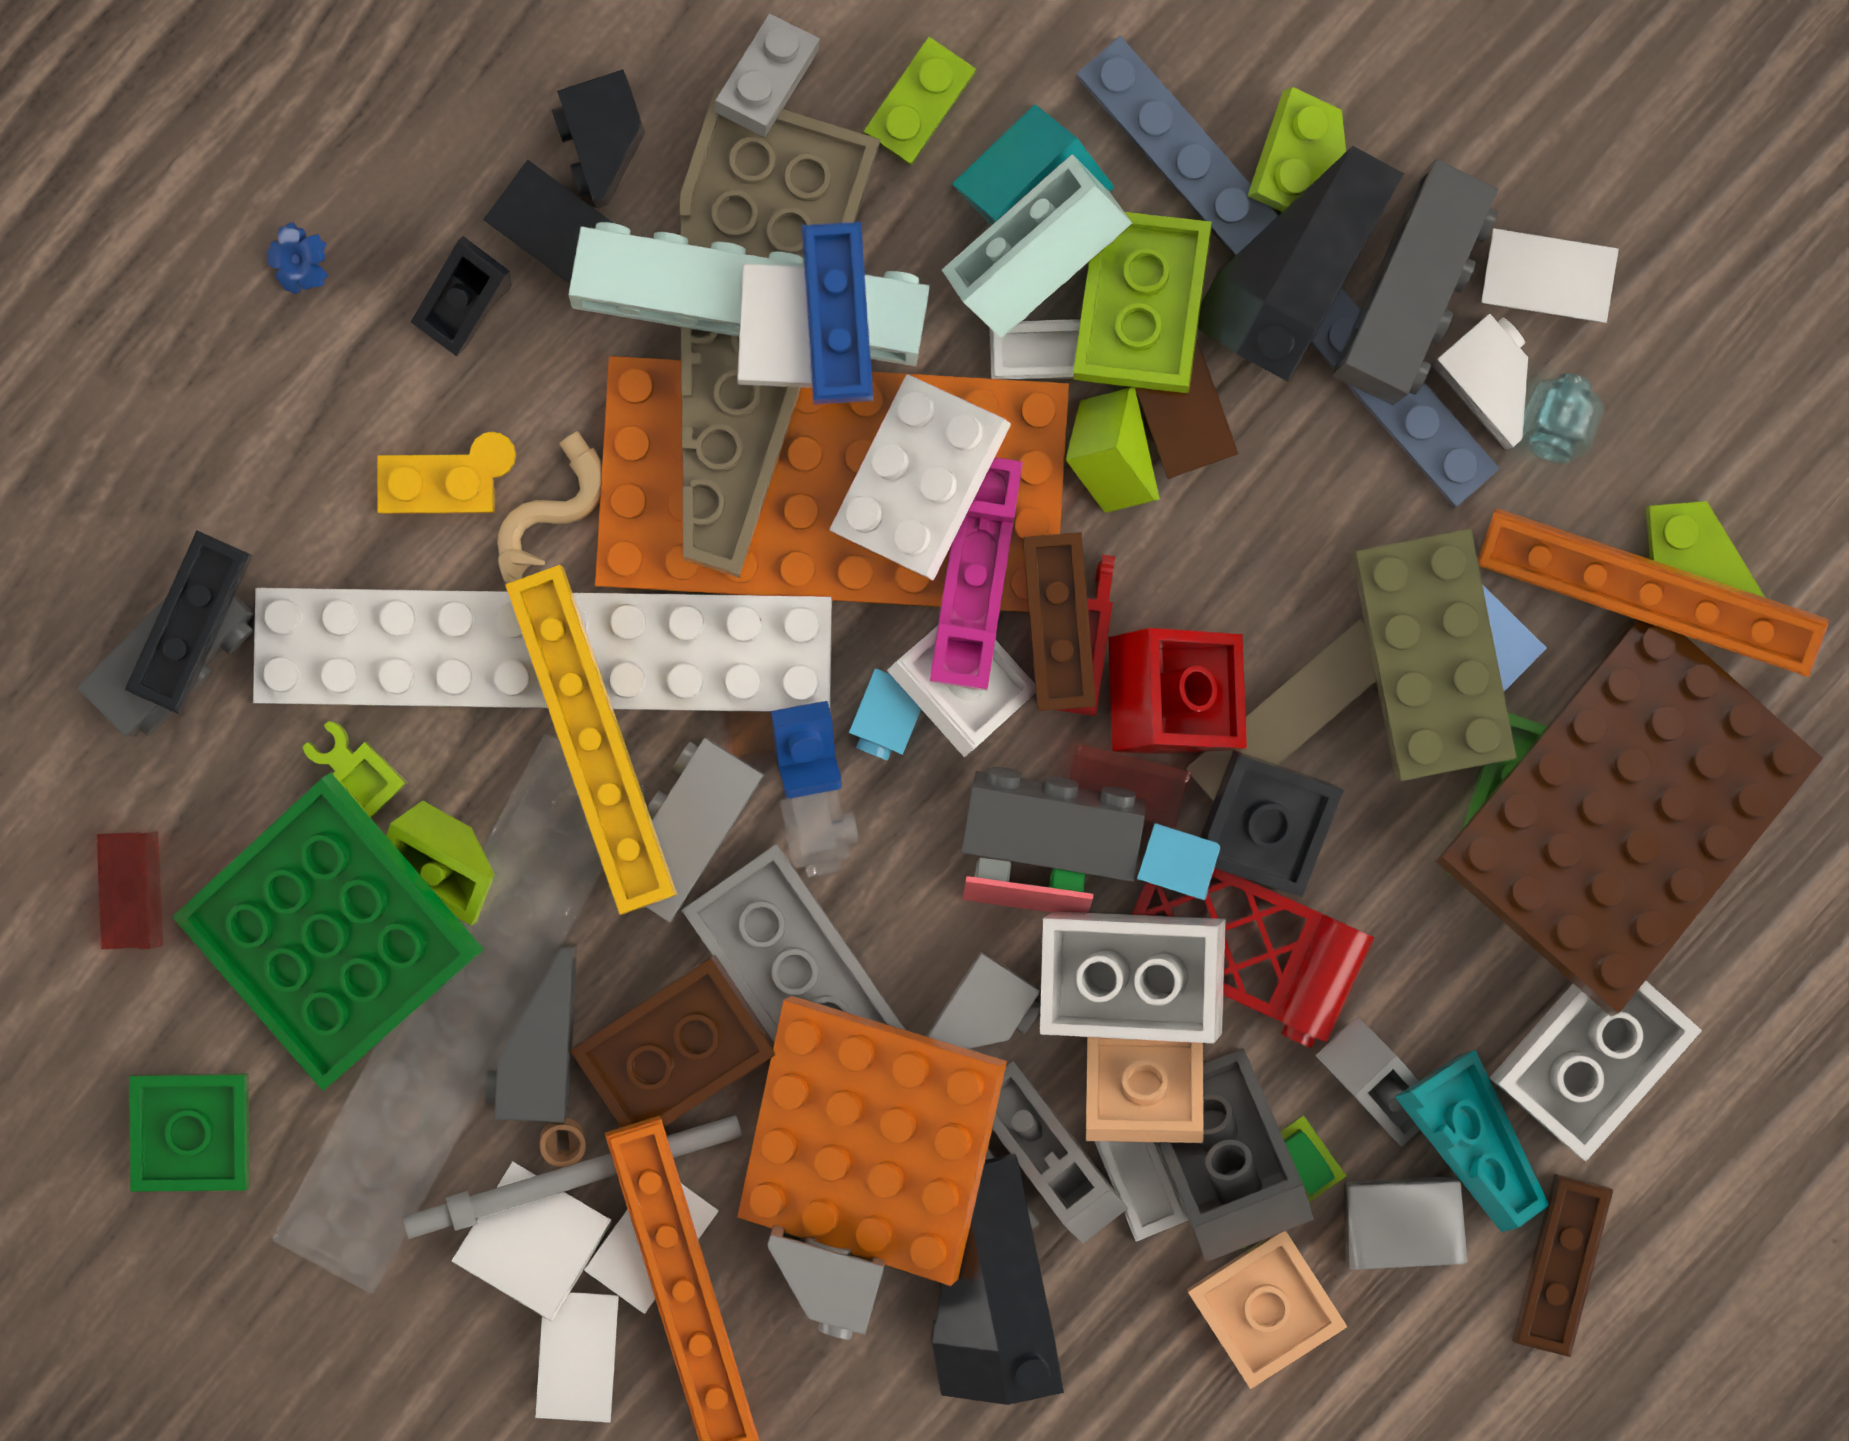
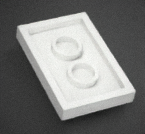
(920, 476)

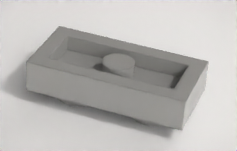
(767, 75)

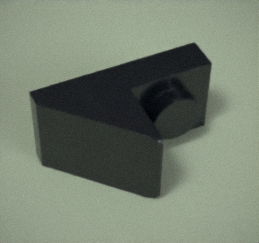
(461, 296)

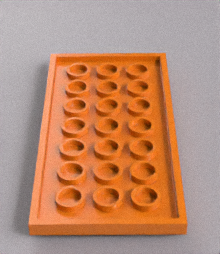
(815, 469)

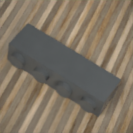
(1416, 283)

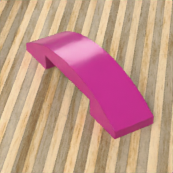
(976, 581)

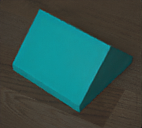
(1020, 162)

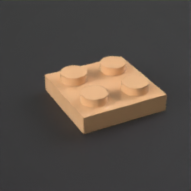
(1144, 1091)
(1266, 1308)

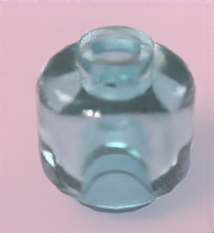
(1562, 418)

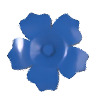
(297, 259)

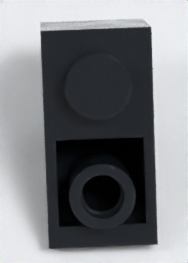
(605, 132)

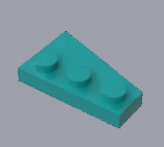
(1475, 1138)

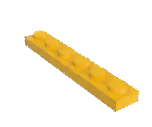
(591, 739)

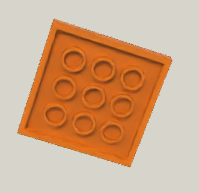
(871, 1139)

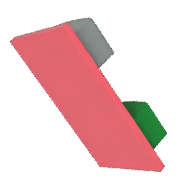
(993, 887)

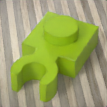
(360, 772)

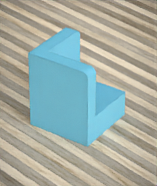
(1179, 861)

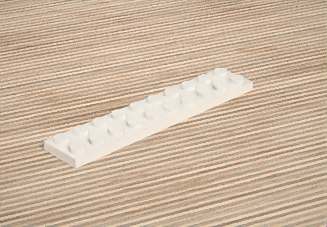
(472, 653)

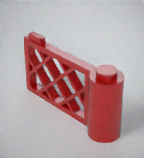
(1317, 972)

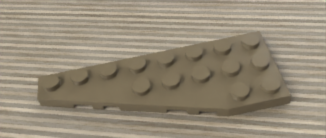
(755, 197)

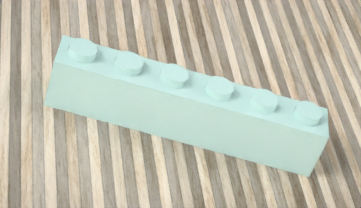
(702, 287)

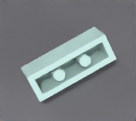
(1036, 246)

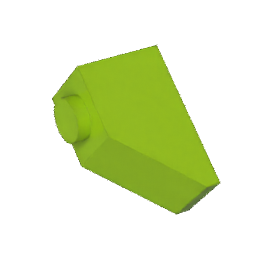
(445, 857)

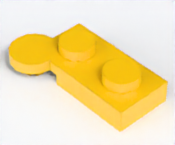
(444, 481)

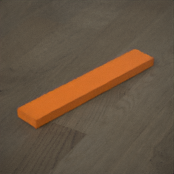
(1652, 592)
(680, 1282)

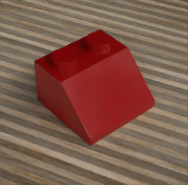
(1177, 691)

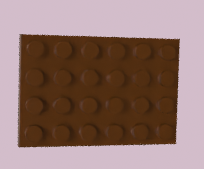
(1629, 812)

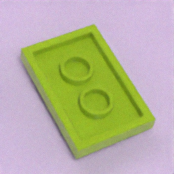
(1144, 305)

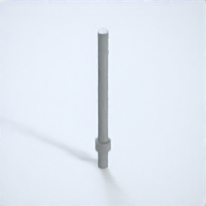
(463, 1209)

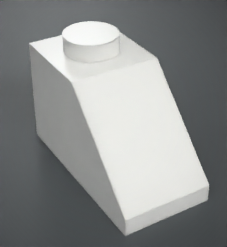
(1490, 376)

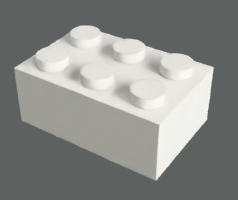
(1132, 976)
(1589, 1069)

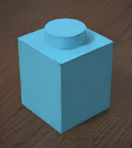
(884, 717)

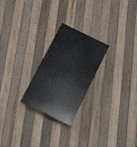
(543, 218)

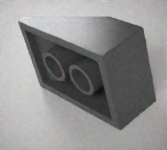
(1242, 1176)

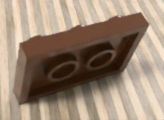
(675, 1047)

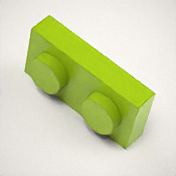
(920, 101)

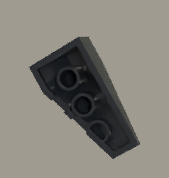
(1289, 275)
(995, 1322)

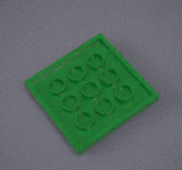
(327, 931)

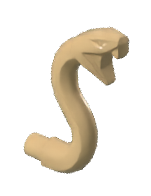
(588, 468)

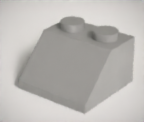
(828, 1282)

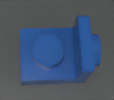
(805, 749)

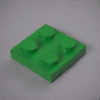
(189, 1132)

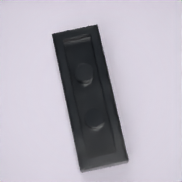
(188, 622)

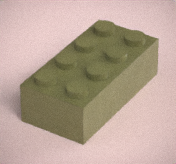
(1433, 655)

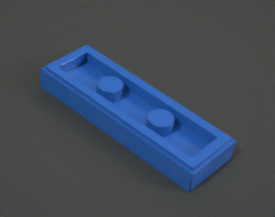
(837, 313)

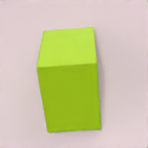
(1112, 451)

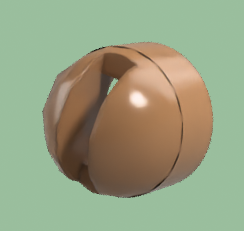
(549, 1143)

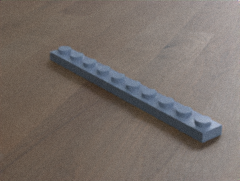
(1219, 195)

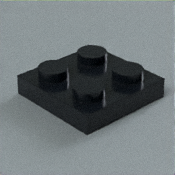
(1270, 822)

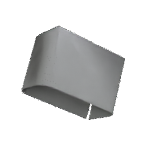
(1404, 1223)

